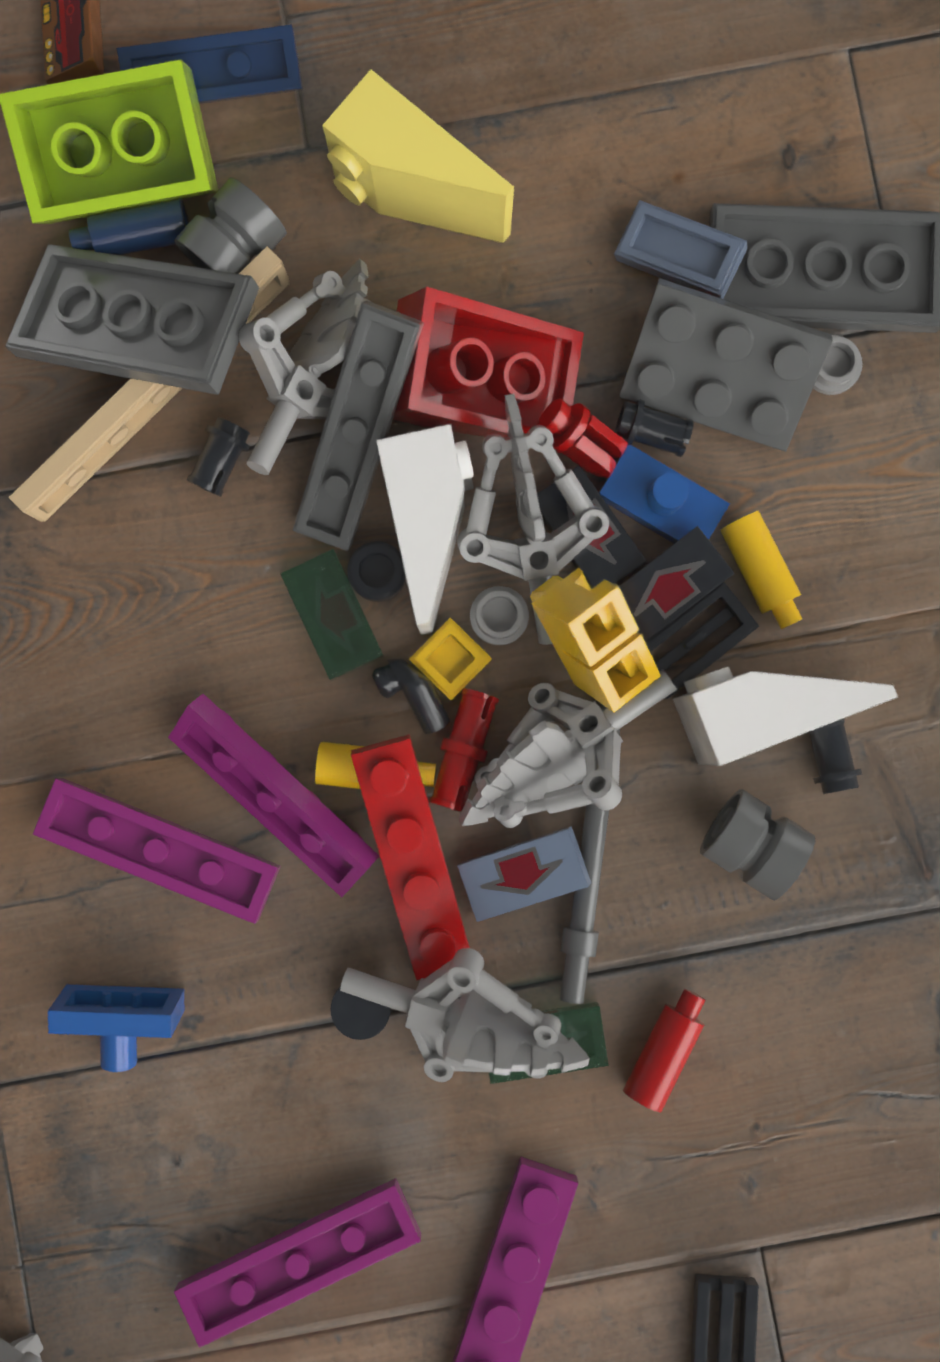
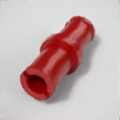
(463, 749)

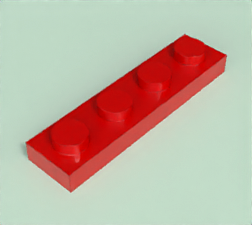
(410, 853)

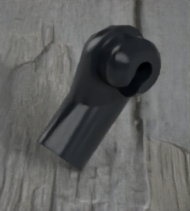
(418, 691)

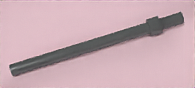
(580, 939)

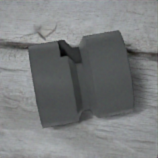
(234, 231)
(764, 848)

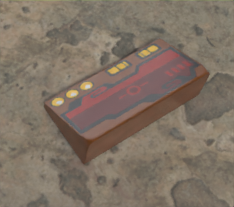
(71, 39)

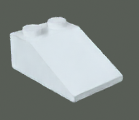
(426, 495)
(756, 710)

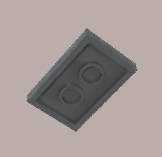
(725, 365)

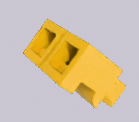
(595, 638)

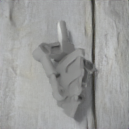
(293, 376)
(538, 553)
(545, 760)
(478, 1032)

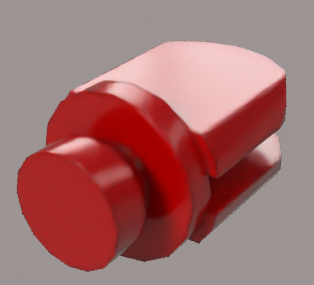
(583, 437)

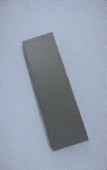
(357, 417)

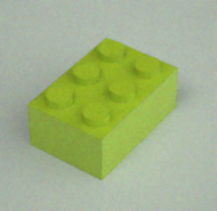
(109, 142)

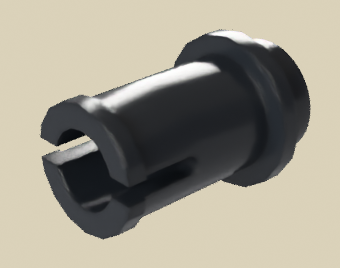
(653, 428)
(219, 456)
(833, 758)

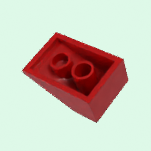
(478, 355)

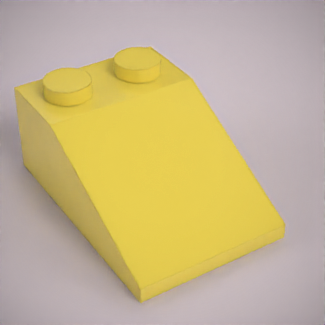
(412, 166)

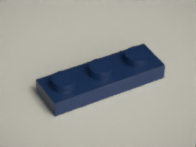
(228, 63)

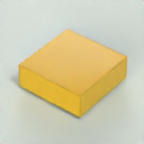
(450, 659)

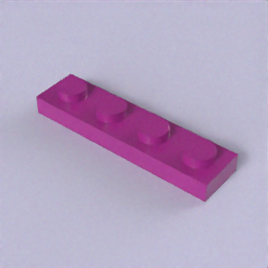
(272, 795)
(156, 850)
(297, 1262)
(517, 1264)

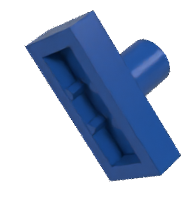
(661, 497)
(118, 1017)

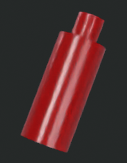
(666, 1052)

